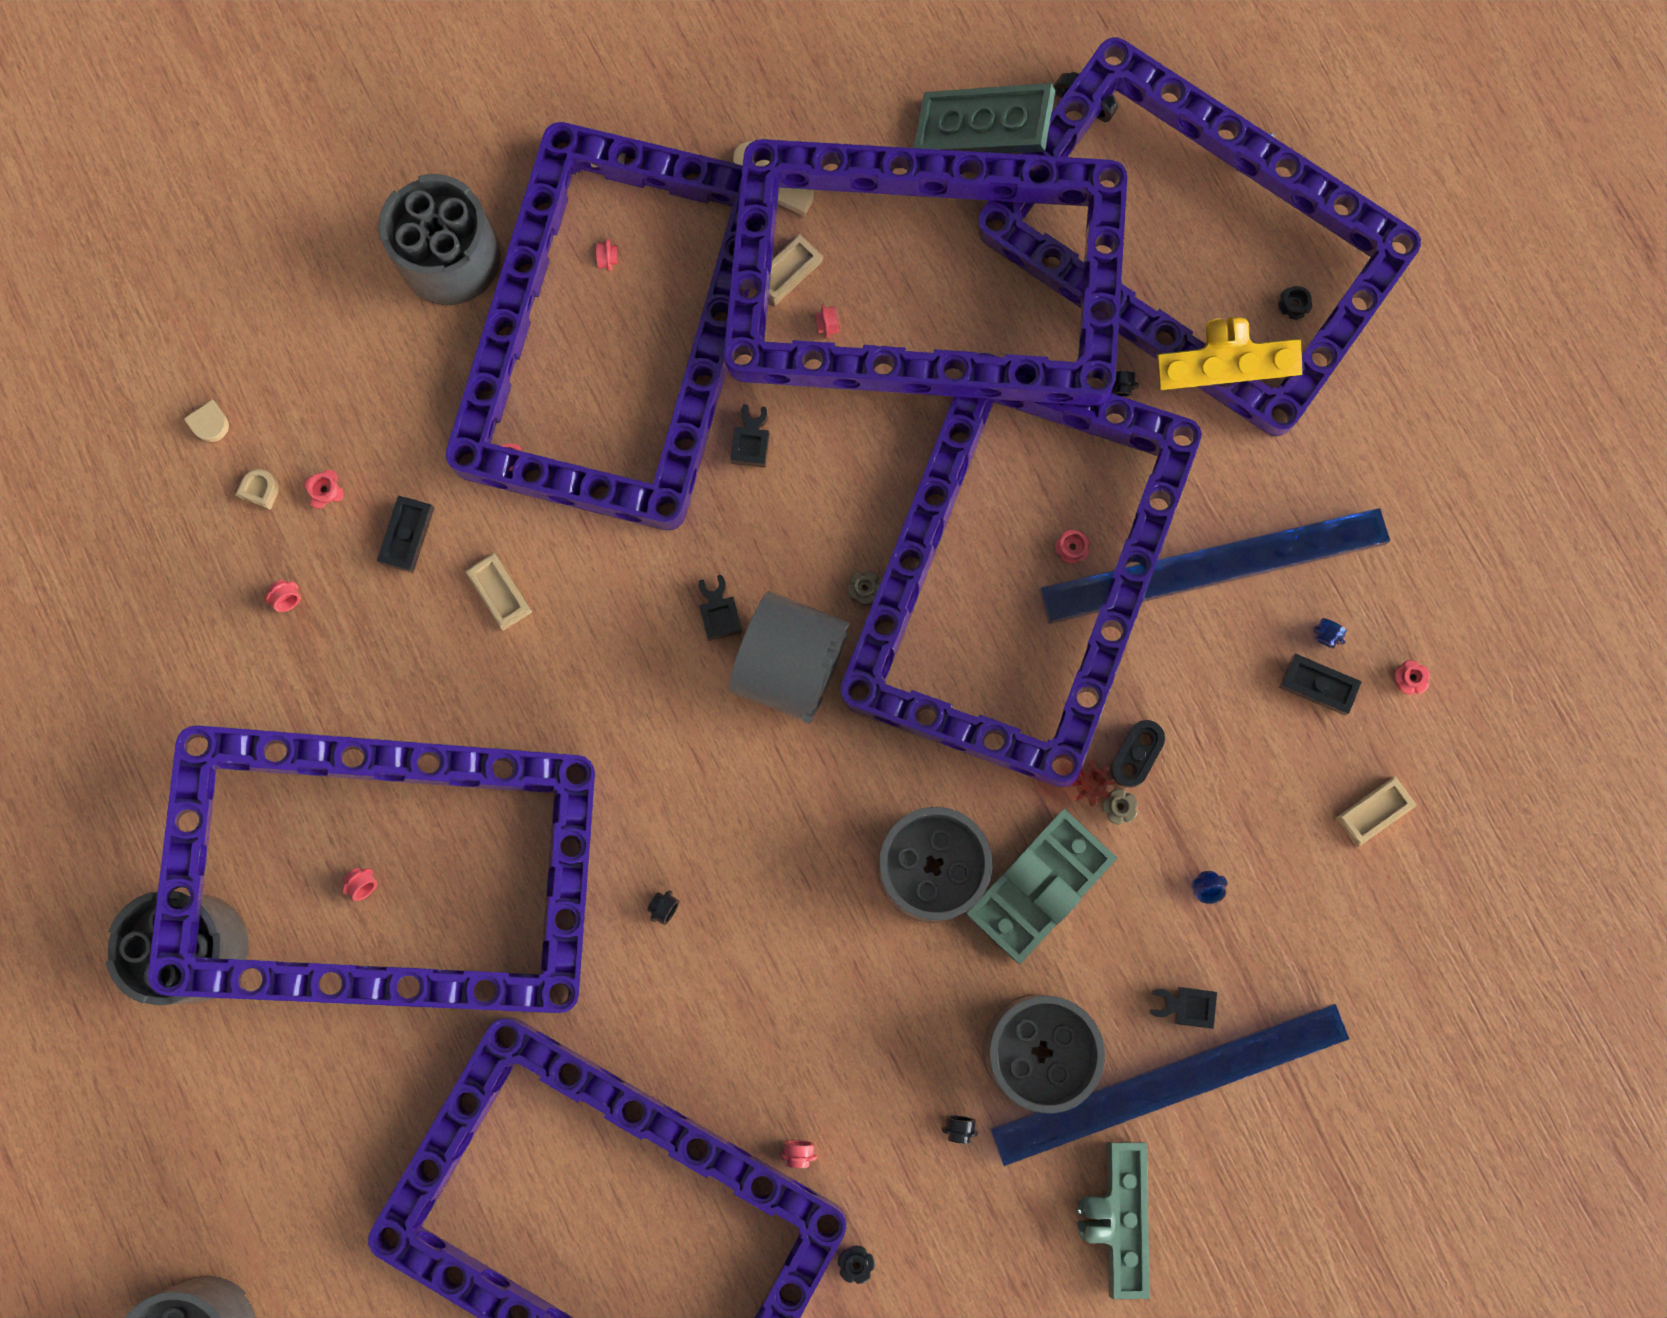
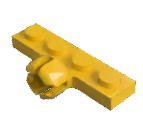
(1229, 358)

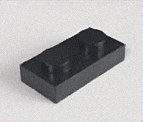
(405, 534)
(1320, 684)

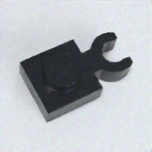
(751, 443)
(720, 614)
(1190, 1006)

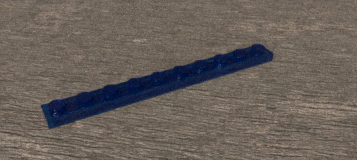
(1225, 563)
(1171, 1083)

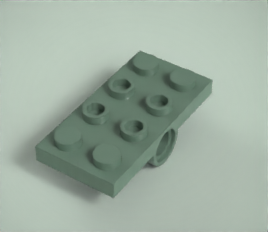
(1041, 886)

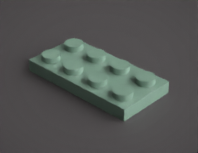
(986, 119)

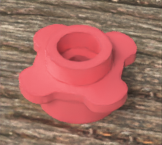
(316, 482)

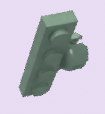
(1122, 1220)

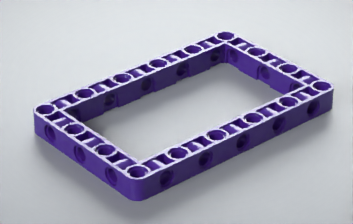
(1257, 157)
(927, 175)
(512, 304)
(1142, 429)
(384, 760)
(491, 1294)

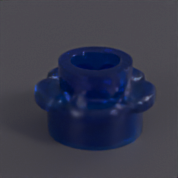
(1330, 633)
(1209, 887)

